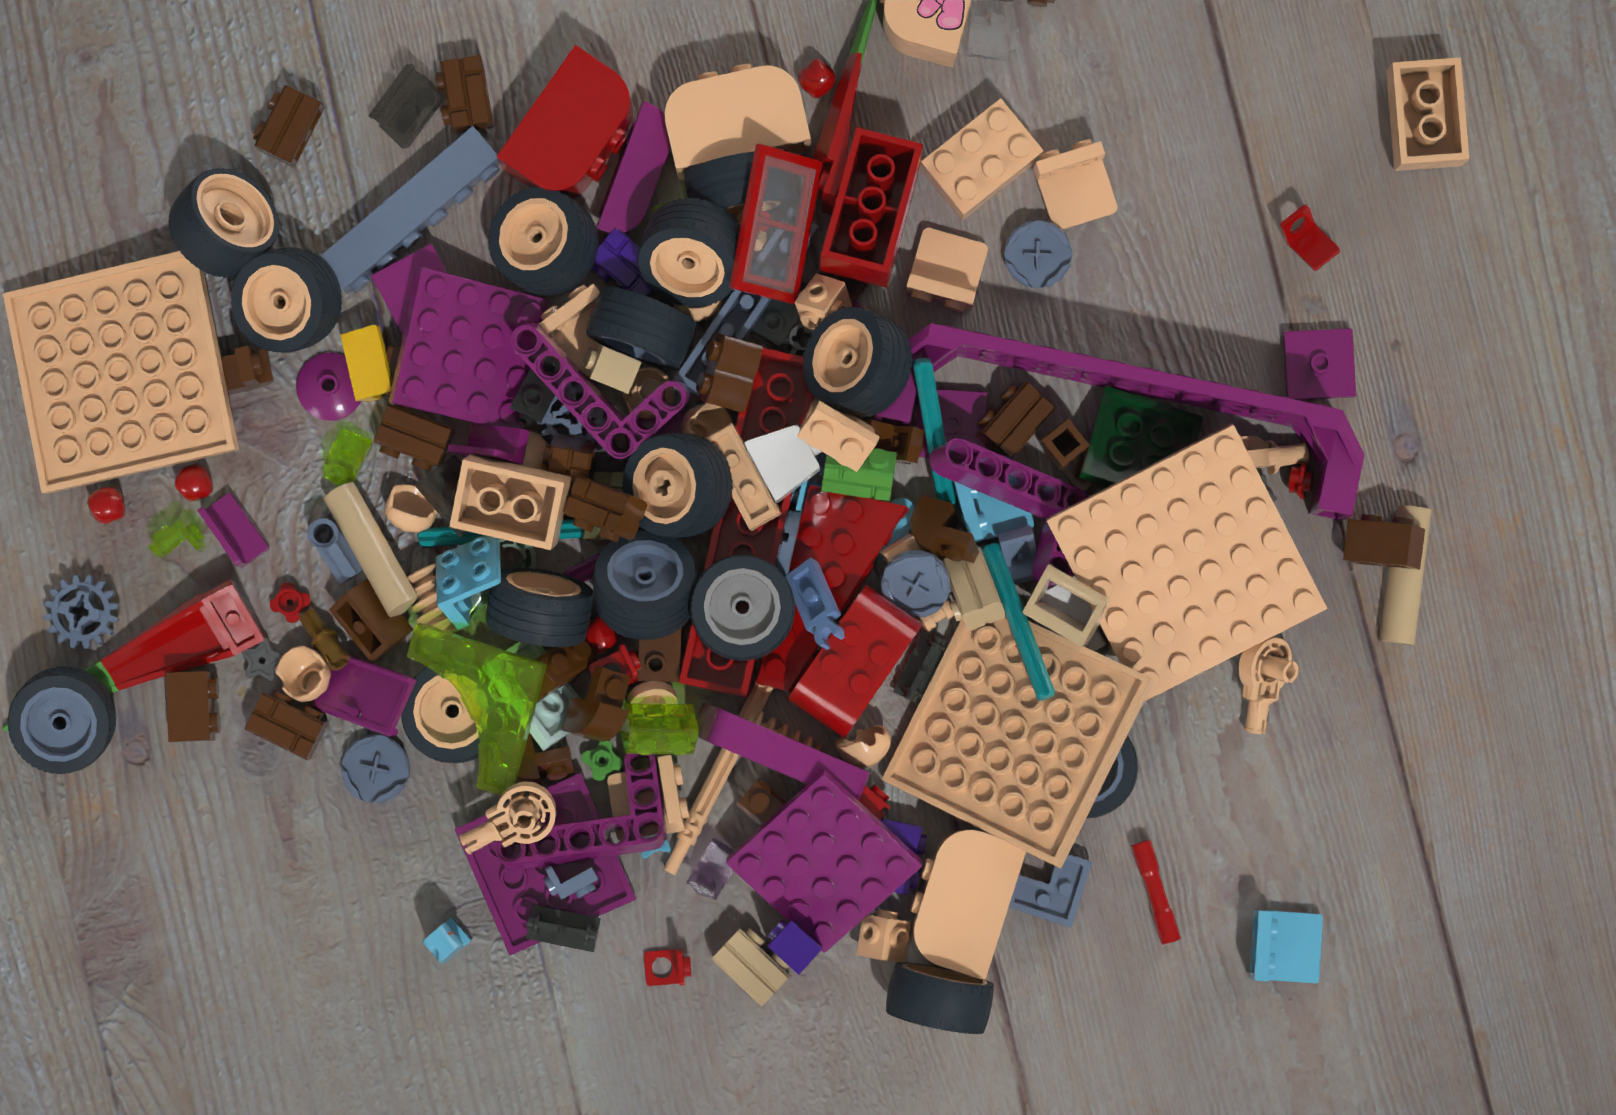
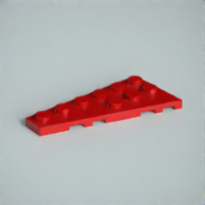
(844, 539)

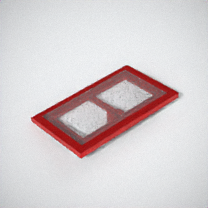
(776, 224)

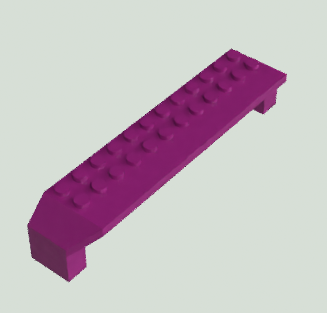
(1320, 427)

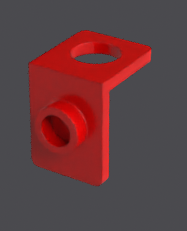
(1308, 239)
(625, 660)
(680, 967)

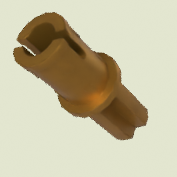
(324, 640)

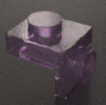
(711, 871)

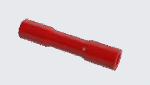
(1162, 913)

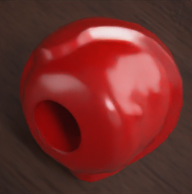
(816, 78)
(194, 482)
(106, 505)
(600, 636)

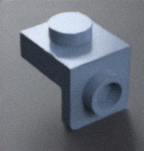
(1019, 552)
(580, 884)

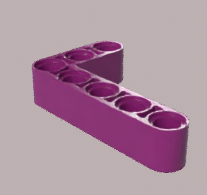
(593, 397)
(1021, 495)
(775, 749)
(599, 829)

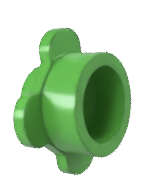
(592, 759)

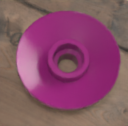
(326, 404)

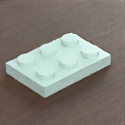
(550, 711)

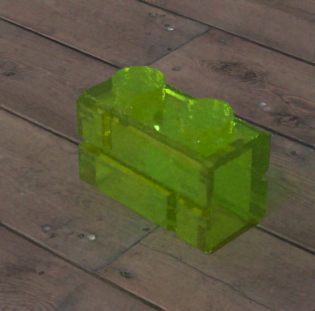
(659, 729)

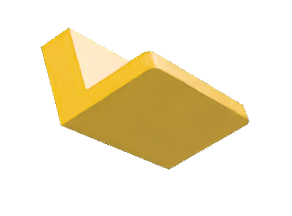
(367, 363)

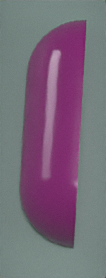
(636, 171)

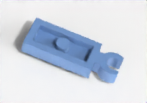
(815, 602)

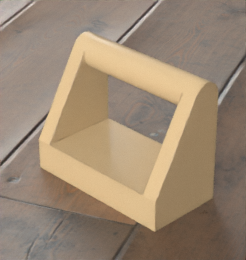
(1058, 620)

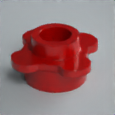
(1301, 480)
(280, 604)

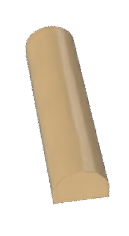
(371, 549)
(1404, 588)

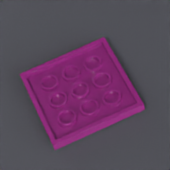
(460, 350)
(824, 860)
(514, 892)

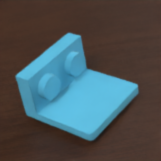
(986, 515)
(465, 573)
(1286, 946)

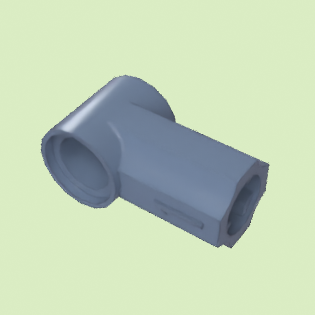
(336, 552)

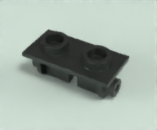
(778, 321)
(534, 396)
(921, 667)
(563, 928)

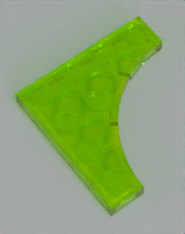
(497, 692)

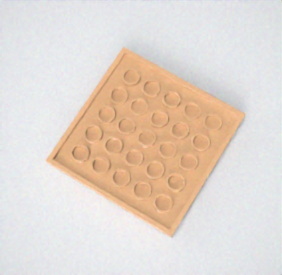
(120, 372)
(1188, 561)
(1003, 756)

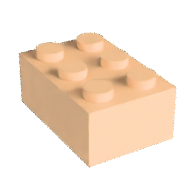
(1427, 114)
(981, 159)
(510, 501)

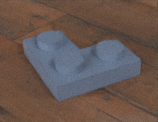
(1058, 898)

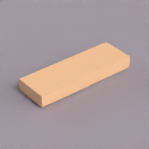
(749, 488)

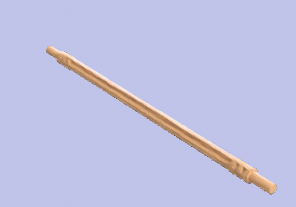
(714, 784)

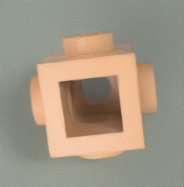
(820, 299)
(884, 937)

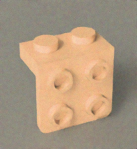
(1075, 185)
(946, 269)
(569, 323)
(838, 435)
(674, 807)

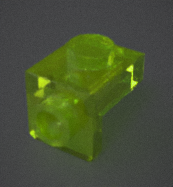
(346, 457)
(168, 539)

